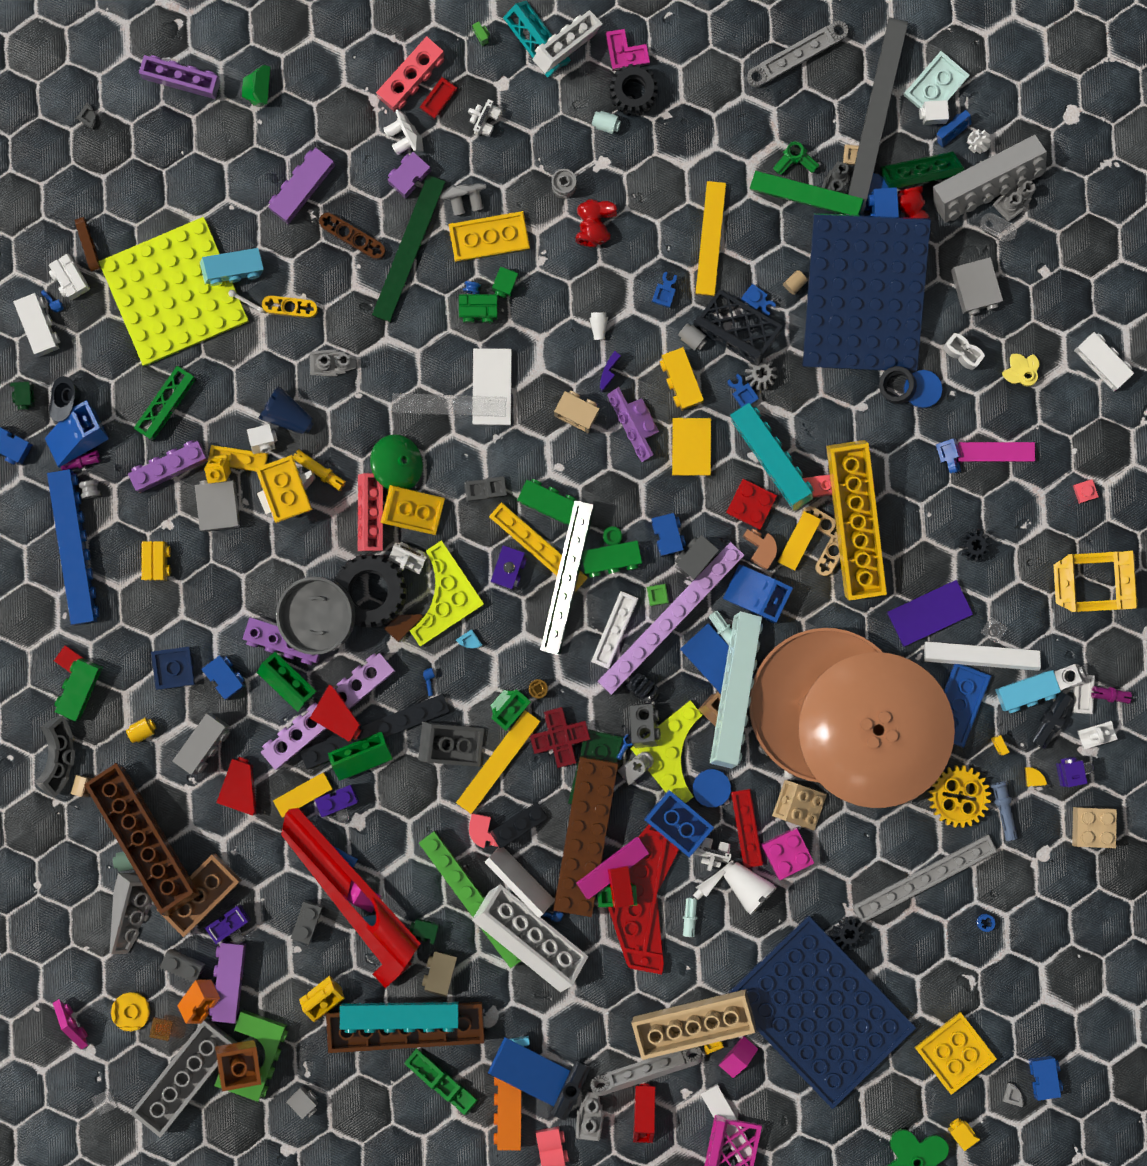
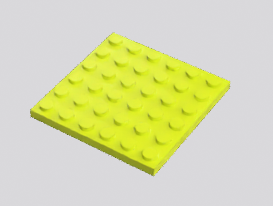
(165, 293)

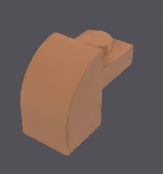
(766, 548)

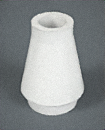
(599, 324)

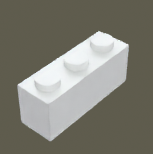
(37, 324)
(1104, 361)

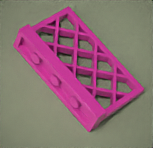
(717, 1142)

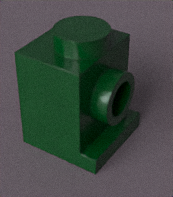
(23, 395)
(424, 930)

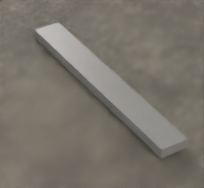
(924, 878)

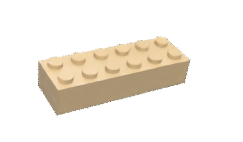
(693, 1024)

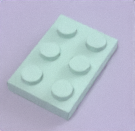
(937, 81)

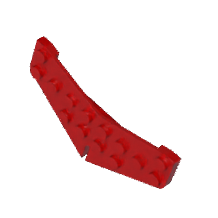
(639, 925)

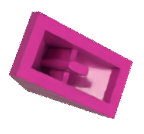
(359, 899)
(738, 1057)

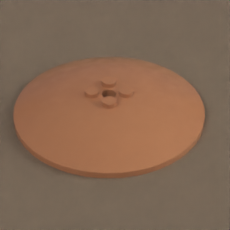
(784, 684)
(840, 722)

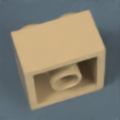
(576, 411)
(1094, 827)

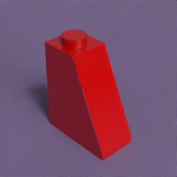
(336, 715)
(239, 787)
(644, 1113)

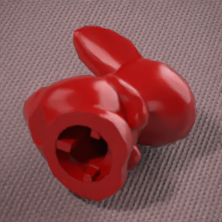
(911, 202)
(592, 228)

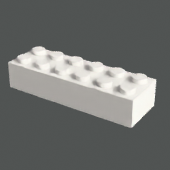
(530, 938)

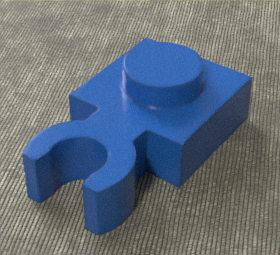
(664, 293)
(755, 298)
(743, 394)

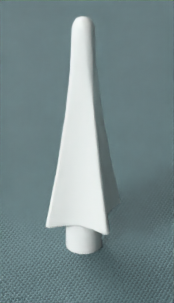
(706, 887)

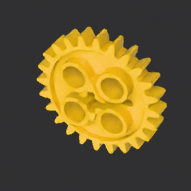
(956, 813)

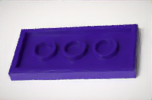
(929, 613)

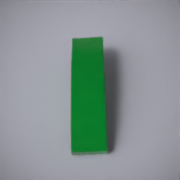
(441, 1081)

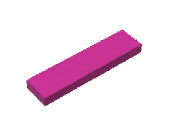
(996, 451)
(599, 877)

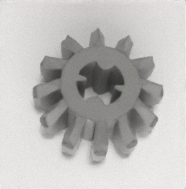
(765, 379)

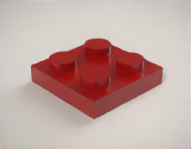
(751, 504)

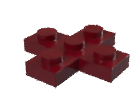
(560, 737)

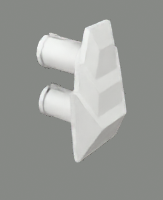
(412, 139)

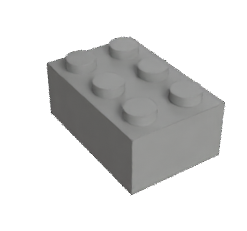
(202, 744)

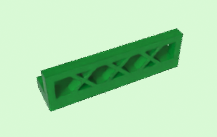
(169, 405)

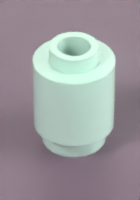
(606, 122)

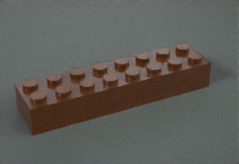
(585, 832)
(142, 839)
(469, 1032)

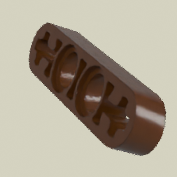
(351, 237)

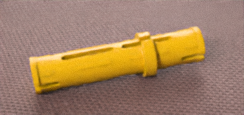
(325, 474)

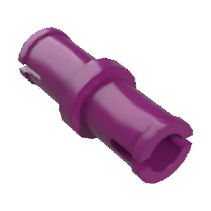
(82, 460)
(1111, 694)

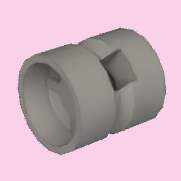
(563, 183)

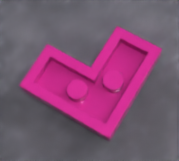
(621, 54)
(69, 1025)

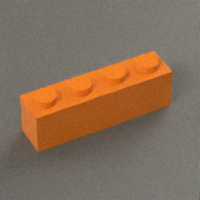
(508, 1116)

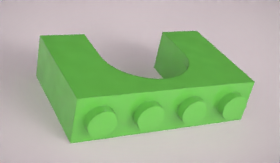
(270, 1035)

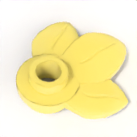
(1020, 367)

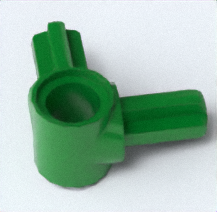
(808, 162)

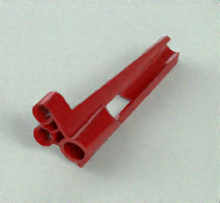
(388, 937)

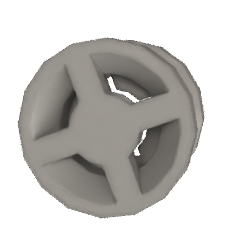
(89, 489)

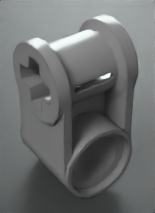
(636, 767)

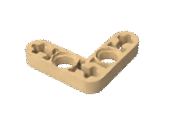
(833, 541)

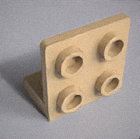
(799, 805)

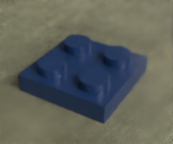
(172, 668)

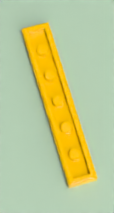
(710, 238)
(530, 540)
(498, 762)

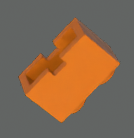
(197, 1001)

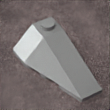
(129, 911)

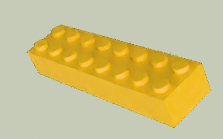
(856, 520)

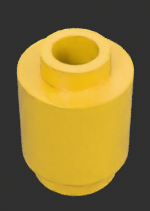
(141, 730)

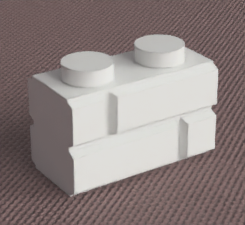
(69, 277)

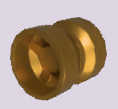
(538, 688)

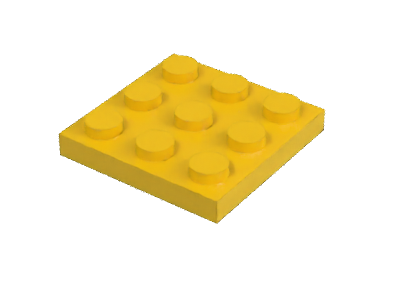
(955, 1053)

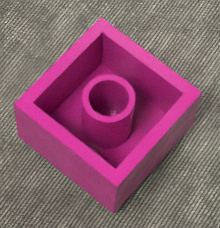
(787, 853)

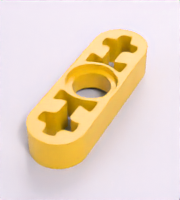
(275, 310)

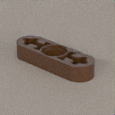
(87, 244)

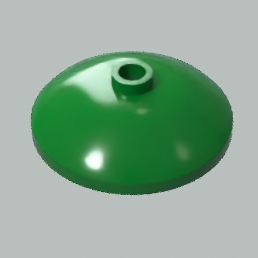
(388, 466)

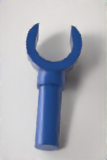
(56, 305)
(429, 674)
(625, 746)
(556, 916)

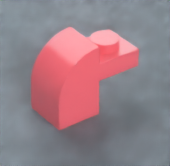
(479, 829)

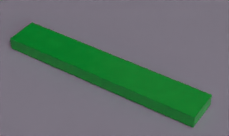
(806, 194)

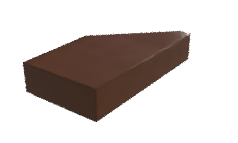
(402, 625)

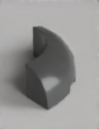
(60, 756)

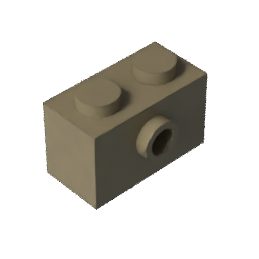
(440, 973)

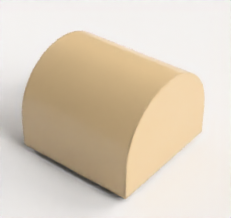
(795, 282)
(78, 786)

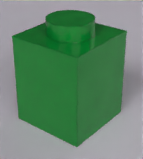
(504, 282)

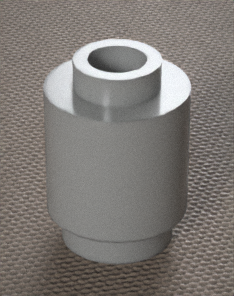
(692, 337)

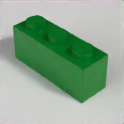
(547, 501)
(611, 558)
(286, 681)
(77, 689)
(360, 756)

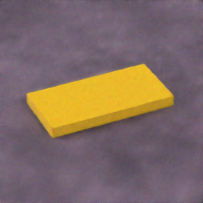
(489, 236)

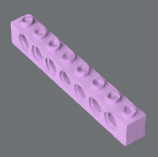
(278, 758)

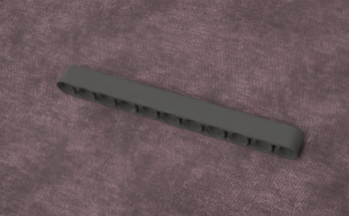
(877, 109)

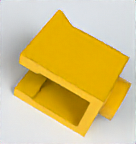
(217, 469)
(962, 1133)

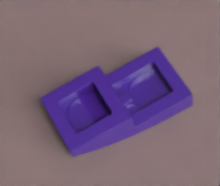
(608, 376)

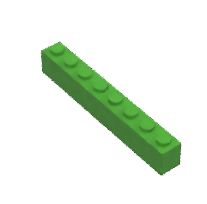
(460, 884)

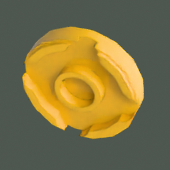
(130, 1011)

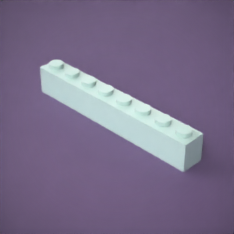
(736, 690)

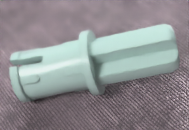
(720, 624)
(690, 917)

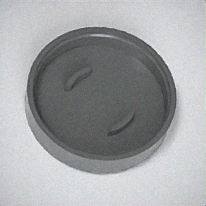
(315, 615)

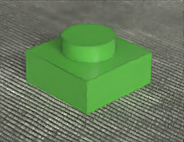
(481, 33)

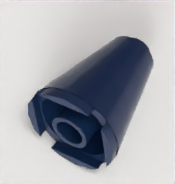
(286, 412)

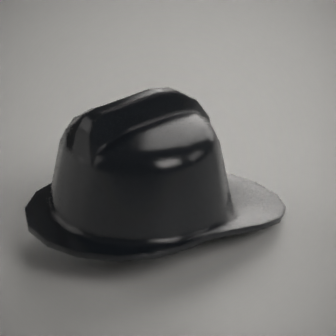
(63, 398)

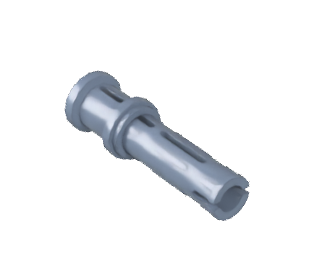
(1003, 802)

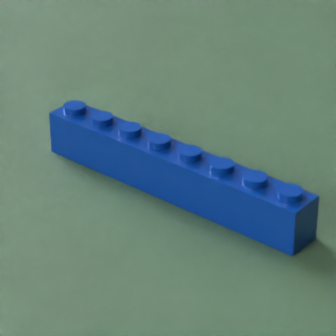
(72, 547)

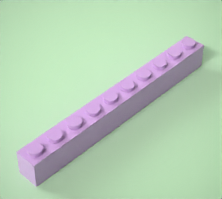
(670, 618)

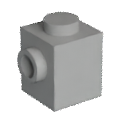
(303, 1102)

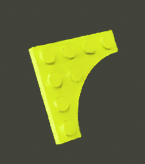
(452, 598)
(667, 754)

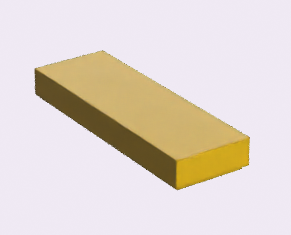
(240, 458)
(799, 540)
(303, 794)

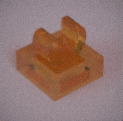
(161, 1029)

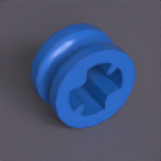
(472, 287)
(984, 917)

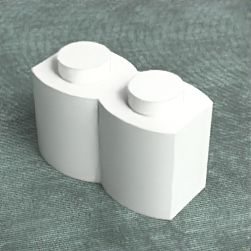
(967, 354)

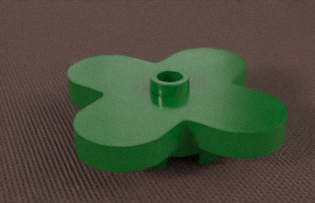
(908, 1149)

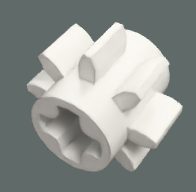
(979, 141)

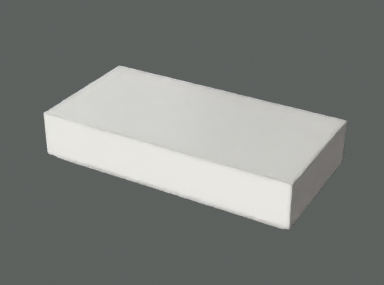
(1082, 696)

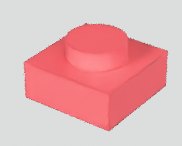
(1085, 491)

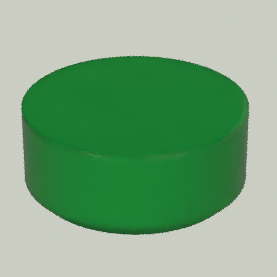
(612, 536)

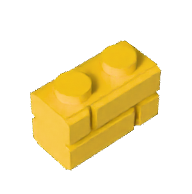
(155, 561)
(321, 998)

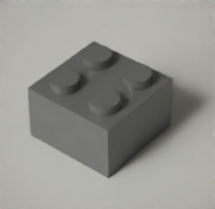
(696, 558)

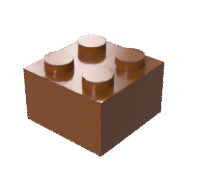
(238, 1065)

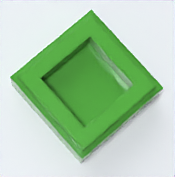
(657, 594)

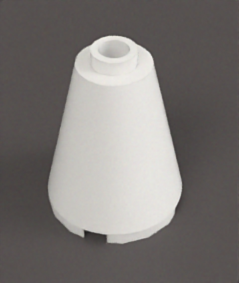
(748, 886)

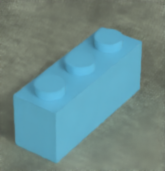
(231, 266)
(1028, 691)

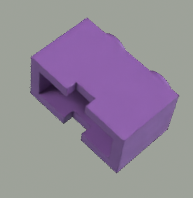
(408, 173)

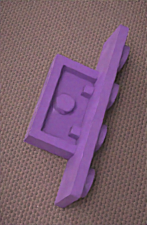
(635, 421)

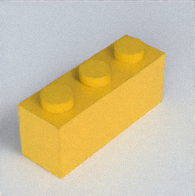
(681, 379)

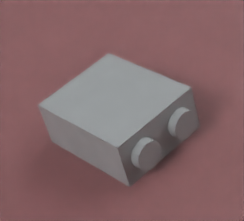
(977, 286)
(217, 505)

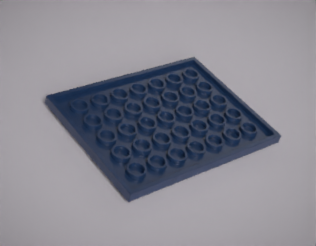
(865, 291)
(822, 1012)

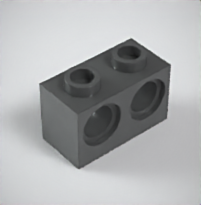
(639, 726)

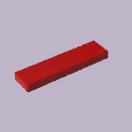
(746, 828)

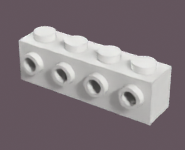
(567, 41)

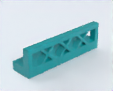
(538, 31)

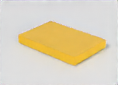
(691, 446)
(283, 489)
(412, 510)

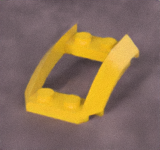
(1124, 581)

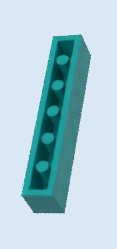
(771, 456)
(399, 1016)

